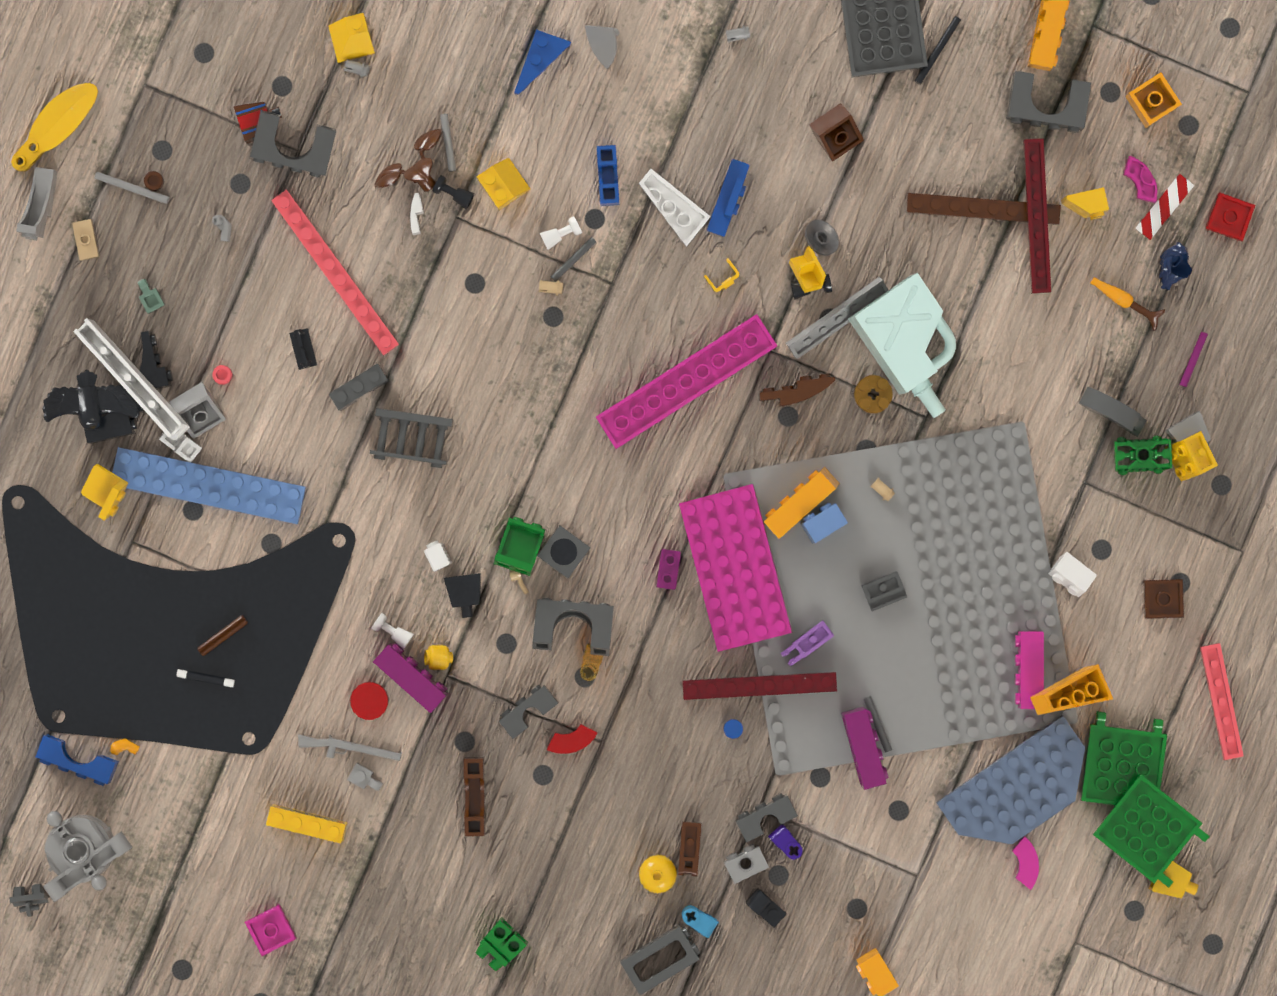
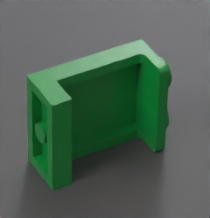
(519, 546)

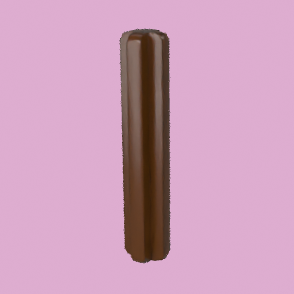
(222, 635)

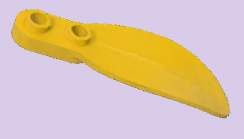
(56, 123)

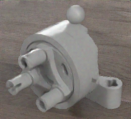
(80, 852)

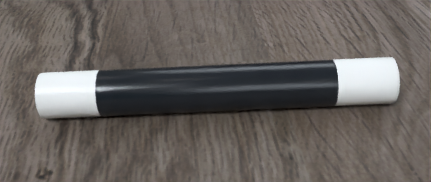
(205, 678)

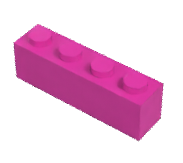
(1030, 667)

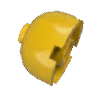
(657, 874)

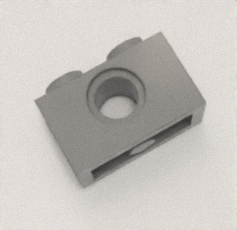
(740, 873)

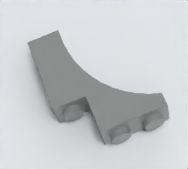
(39, 204)

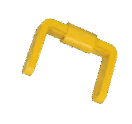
(728, 282)

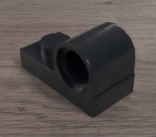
(765, 907)

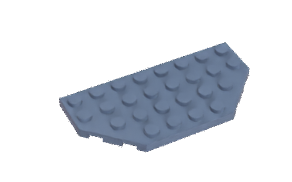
(1019, 787)

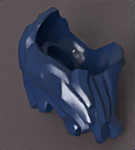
(1174, 265)

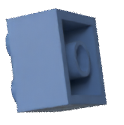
(824, 522)

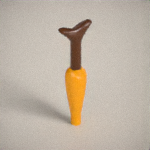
(1126, 300)

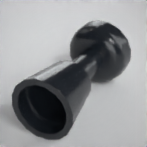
(460, 195)
(798, 292)

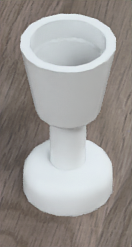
(554, 236)
(399, 635)

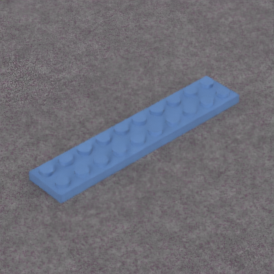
(210, 485)

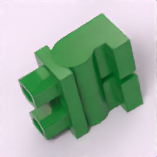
(499, 947)

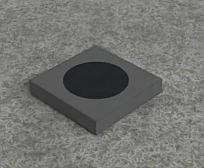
(563, 551)

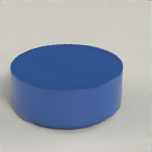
(733, 728)

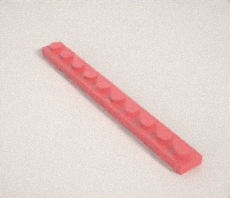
(335, 272)

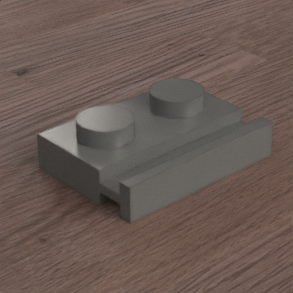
(884, 591)

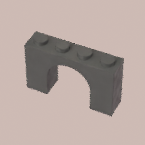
(1023, 110)
(313, 161)
(551, 612)

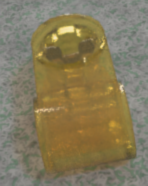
(592, 661)

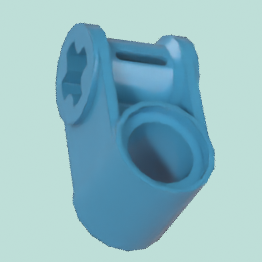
(702, 922)

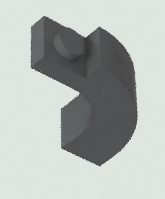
(1113, 410)

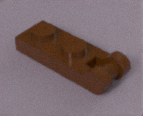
(689, 848)

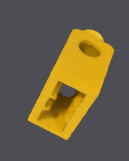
(1180, 884)

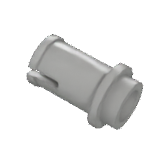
(738, 34)
(357, 68)

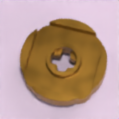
(864, 387)

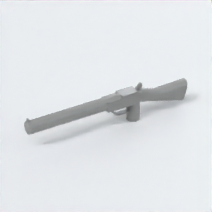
(304, 741)

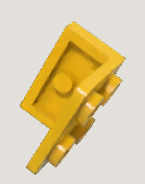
(104, 490)

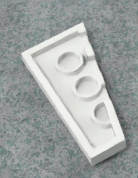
(675, 207)

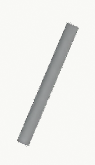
(131, 187)

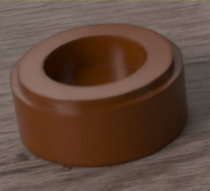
(153, 181)

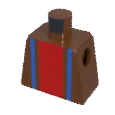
(248, 118)

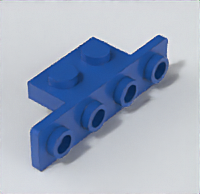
(727, 200)

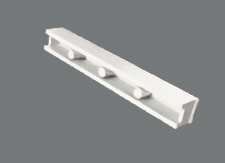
(132, 379)

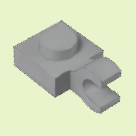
(362, 777)

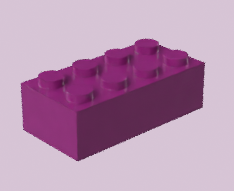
(411, 677)
(863, 748)

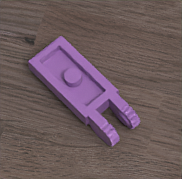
(809, 642)

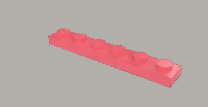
(1221, 701)

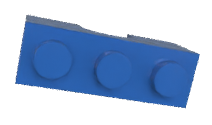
(608, 175)

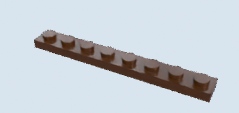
(975, 208)

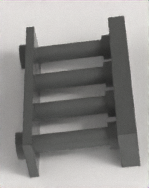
(404, 420)

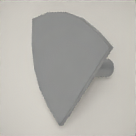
(603, 43)

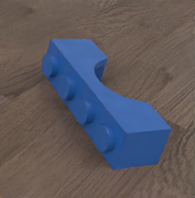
(54, 751)

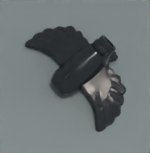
(89, 401)

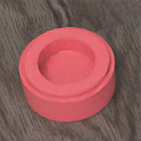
(222, 375)

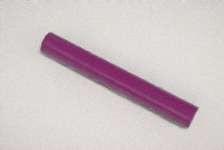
(1193, 359)

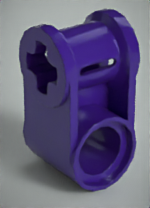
(784, 839)

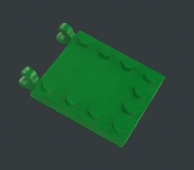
(1118, 758)
(1148, 829)

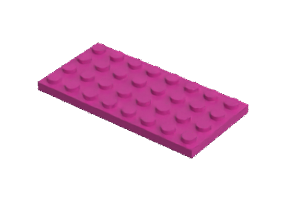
(735, 567)

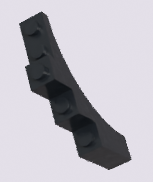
(119, 425)

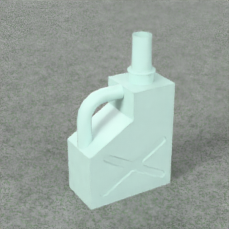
(898, 333)

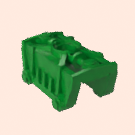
(1142, 465)

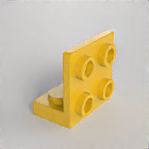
(1192, 456)

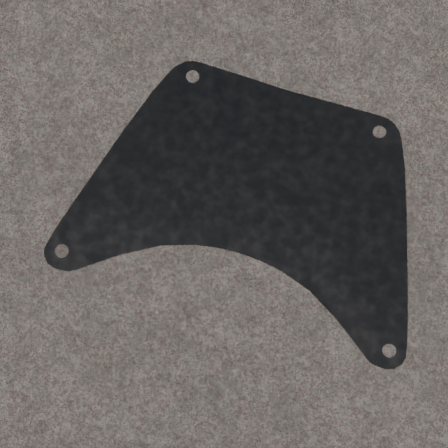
(113, 632)

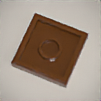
(1163, 599)

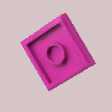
(270, 930)

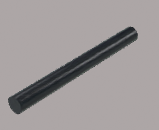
(938, 49)

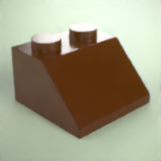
(836, 132)

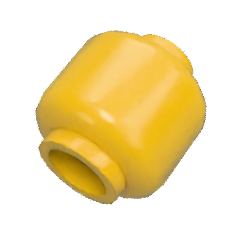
(438, 657)

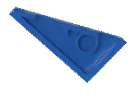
(542, 52)

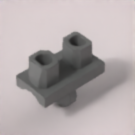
(27, 901)

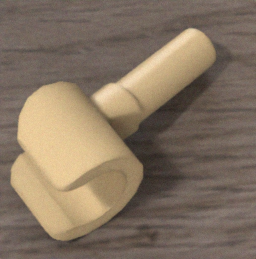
(517, 576)

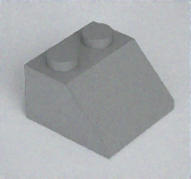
(198, 410)

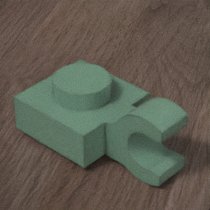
(151, 298)

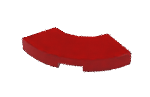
(572, 741)

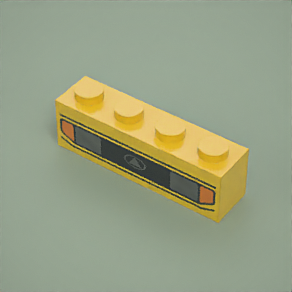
(306, 823)

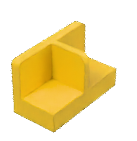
(808, 271)

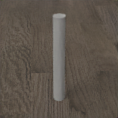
(448, 142)

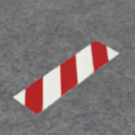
(1164, 206)

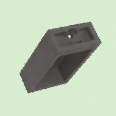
(653, 946)

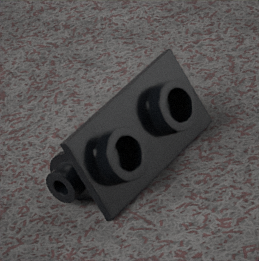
(303, 348)

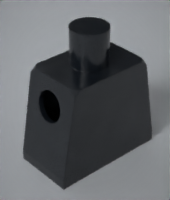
(464, 592)

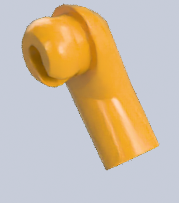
(124, 744)

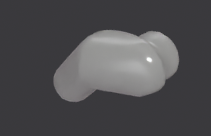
(224, 225)

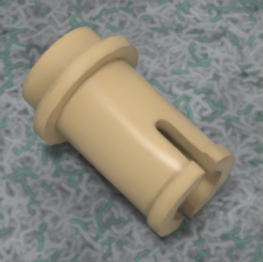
(551, 287)
(883, 489)

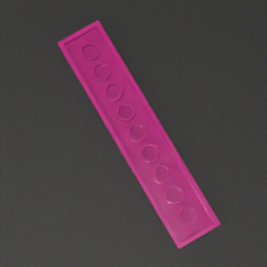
(686, 381)

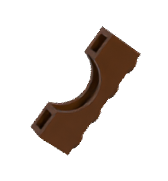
(474, 796)

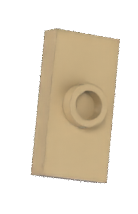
(85, 239)

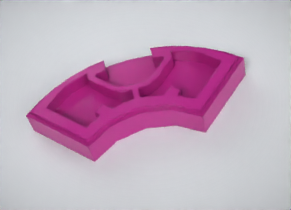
(1142, 178)
(1028, 862)

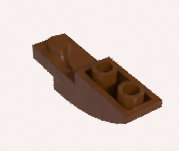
(805, 389)

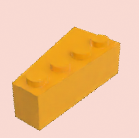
(1047, 34)
(804, 500)
(1075, 690)

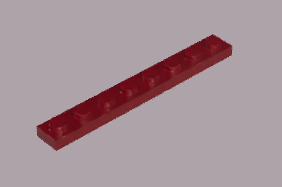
(1037, 215)
(760, 685)

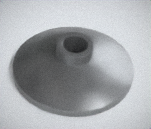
(821, 237)

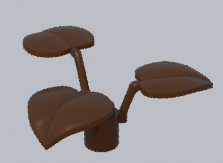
(420, 171)

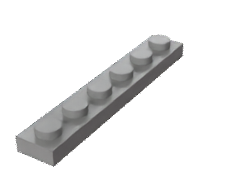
(835, 319)

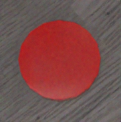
(369, 700)

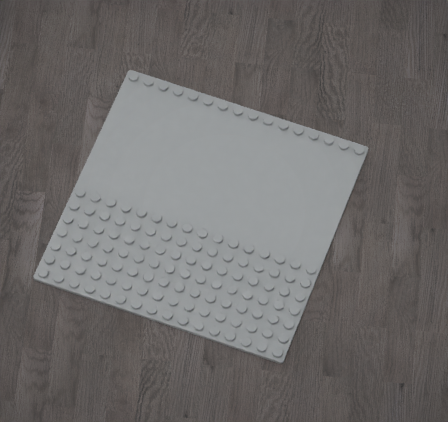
(973, 575)

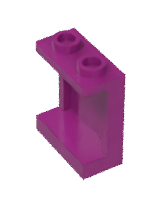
(668, 569)

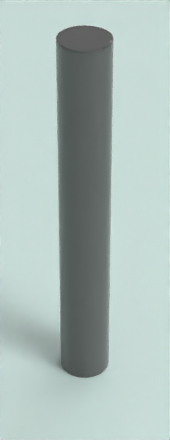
(573, 259)
(878, 725)

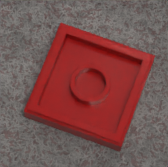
(1230, 217)

